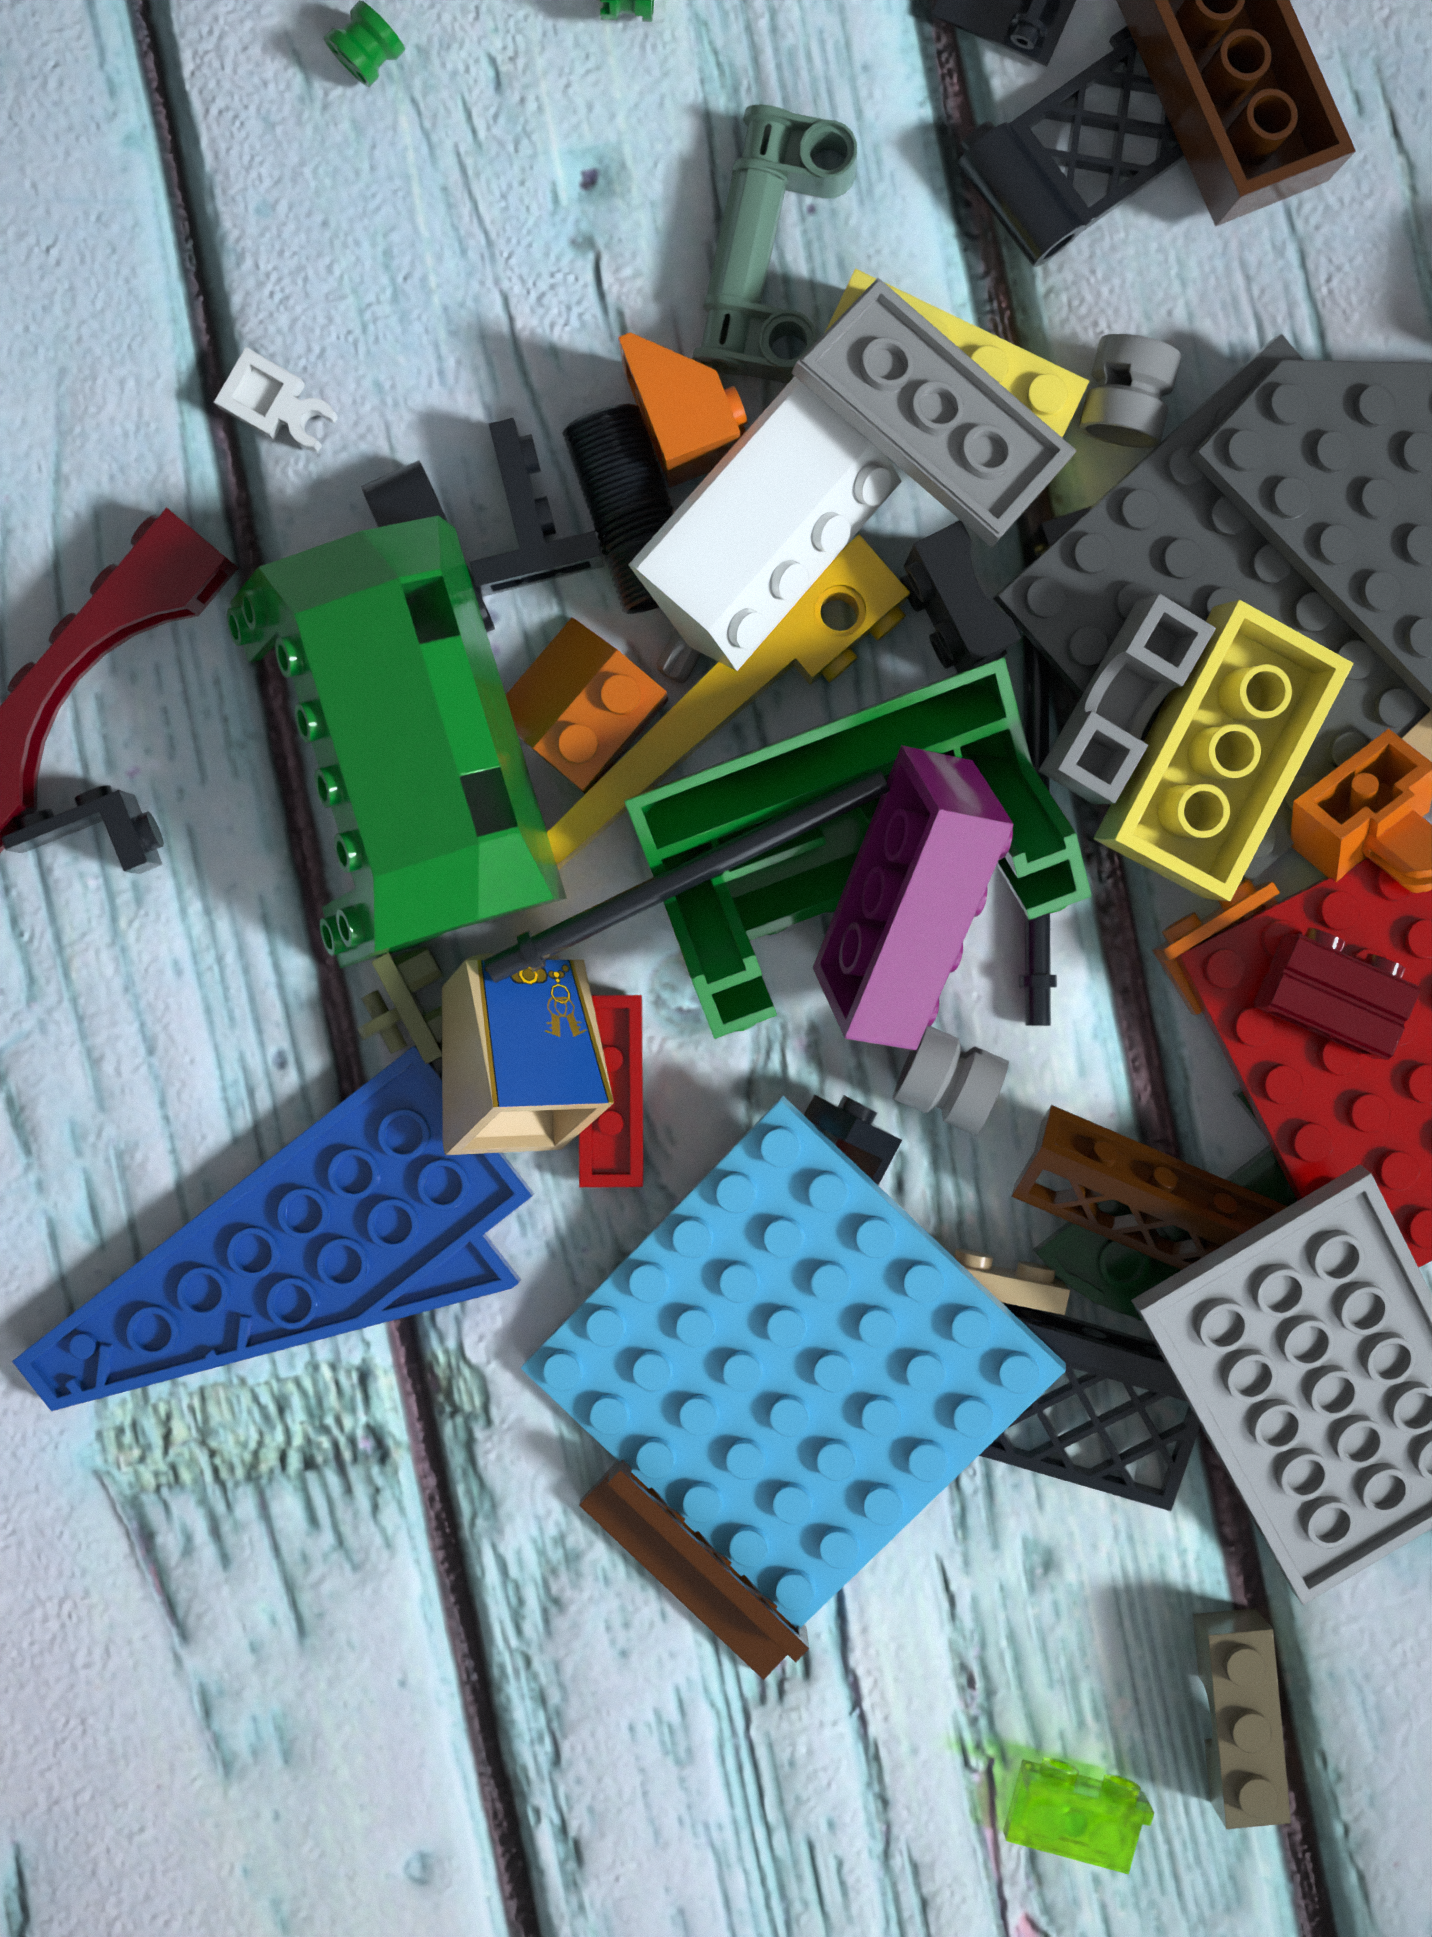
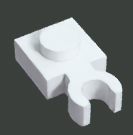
(268, 398)

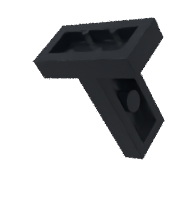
(532, 521)

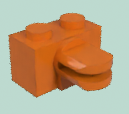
(1370, 811)

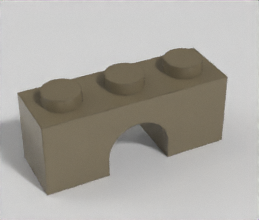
(1247, 1736)

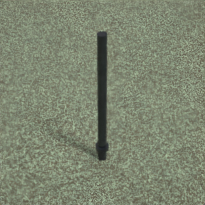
(534, 949)
(1037, 975)

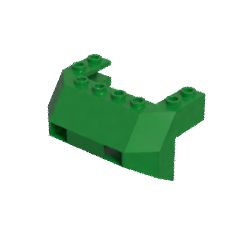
(957, 716)
(403, 734)

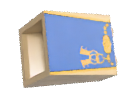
(520, 1058)

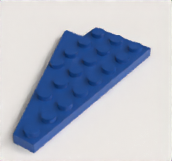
(315, 1243)

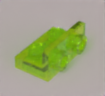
(1077, 1814)

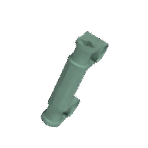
(750, 233)

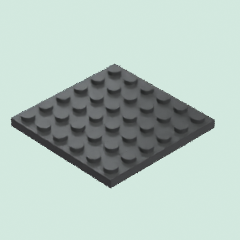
(1184, 539)

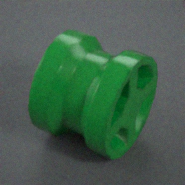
(364, 43)

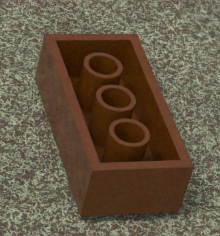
(1241, 98)

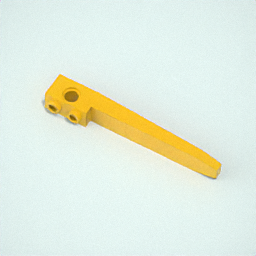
(797, 641)

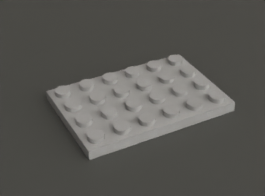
(1311, 1378)

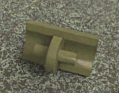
(401, 979)

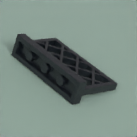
(1112, 1356)

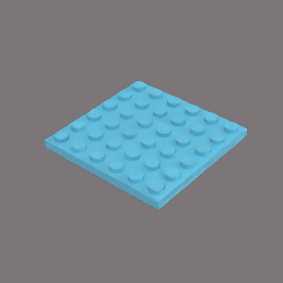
(793, 1363)

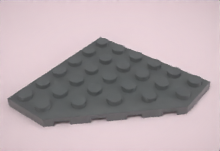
(1341, 485)

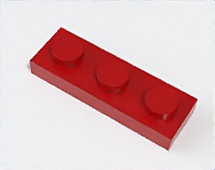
(614, 1142)

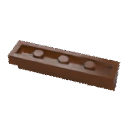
(1151, 1183)
(693, 1570)

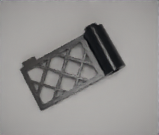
(1023, 177)

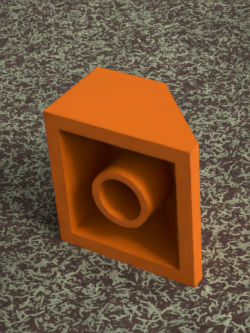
(683, 408)
(582, 704)

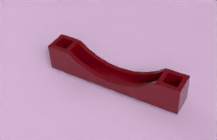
(160, 581)

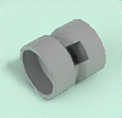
(1131, 380)
(951, 1080)

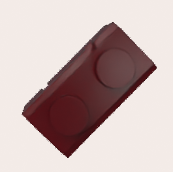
(1337, 994)

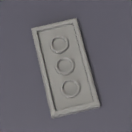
(933, 411)

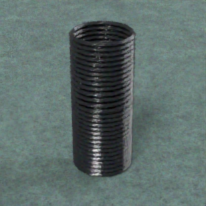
(621, 491)

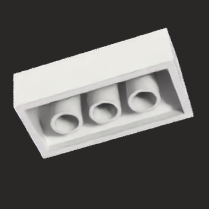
(764, 525)

